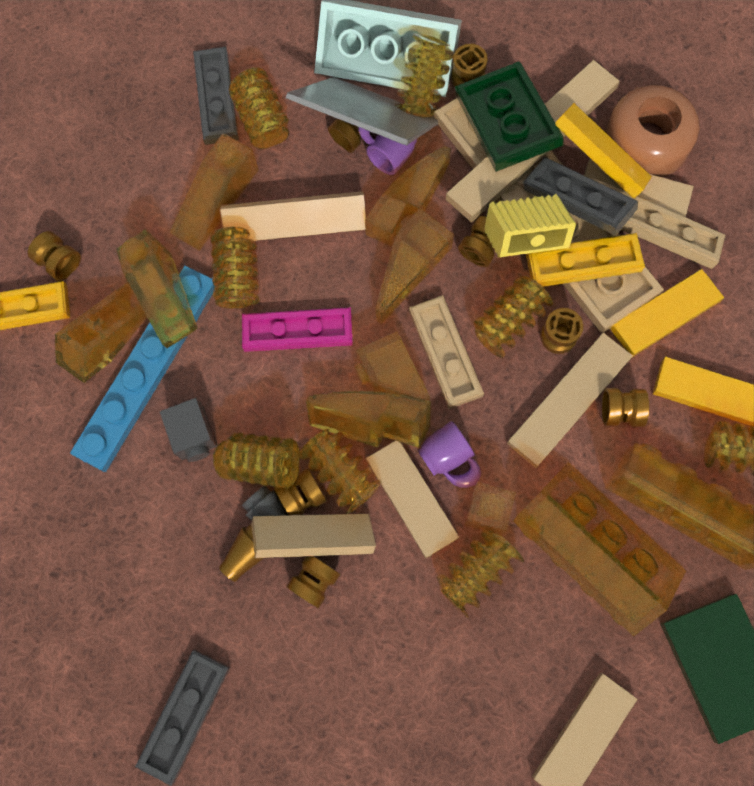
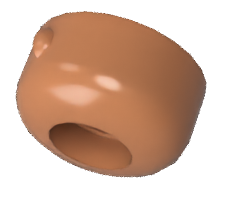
(667, 109)

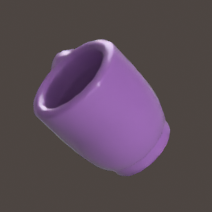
(386, 153)
(448, 450)

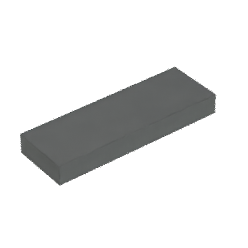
(215, 103)
(582, 195)
(182, 717)

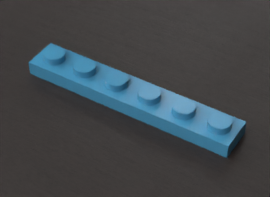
(136, 383)

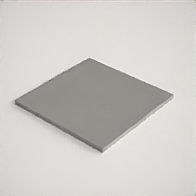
(363, 109)

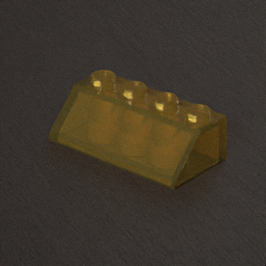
(686, 503)
(601, 549)

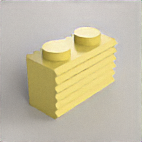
(529, 225)

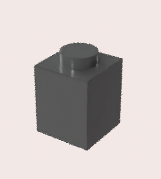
(189, 430)

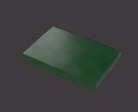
(508, 116)
(718, 664)

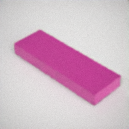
(297, 329)

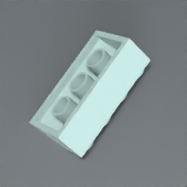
(374, 40)

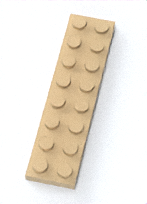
(602, 299)

